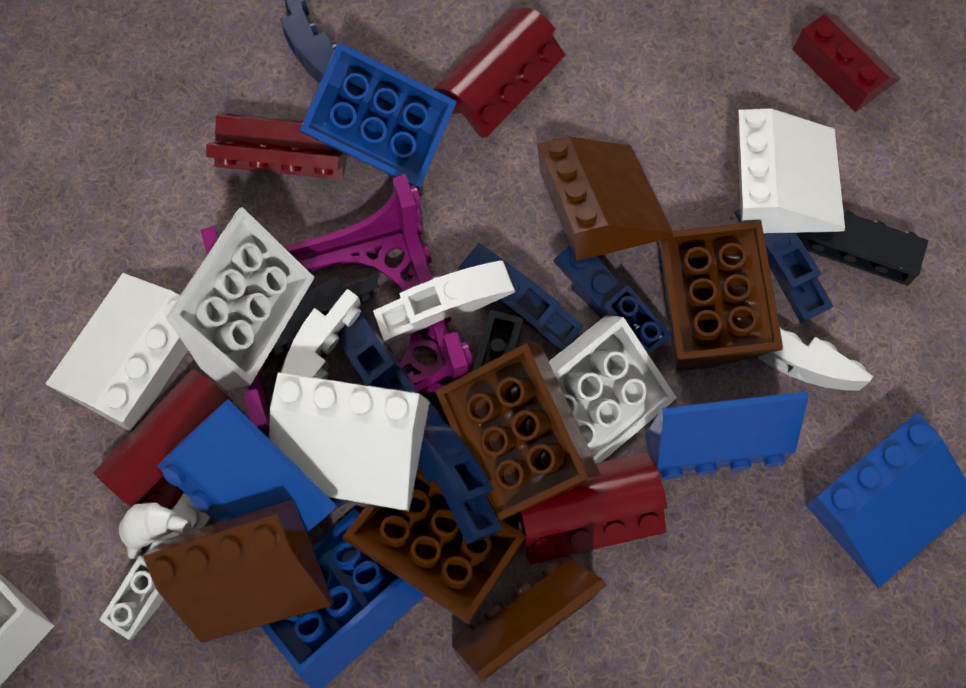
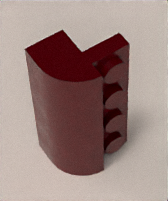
(502, 69)
(272, 147)
(132, 466)
(604, 512)

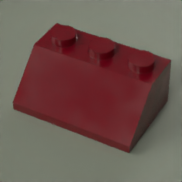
(844, 61)

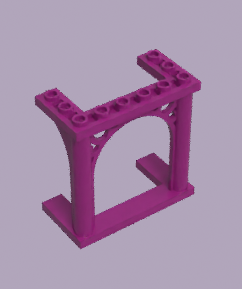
(388, 229)

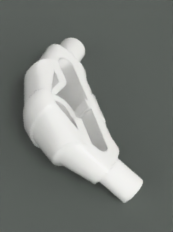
(147, 524)

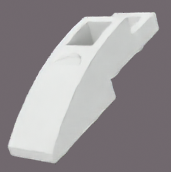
(443, 298)
(320, 335)
(817, 364)
(137, 595)

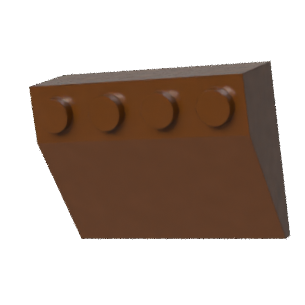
(600, 196)
(719, 295)
(519, 430)
(431, 552)
(240, 573)
(526, 619)

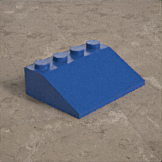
(377, 115)
(726, 434)
(236, 470)
(893, 499)
(364, 607)

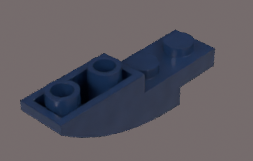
(308, 46)
(795, 274)
(608, 297)
(531, 302)
(373, 356)
(460, 478)

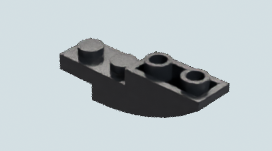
(323, 299)

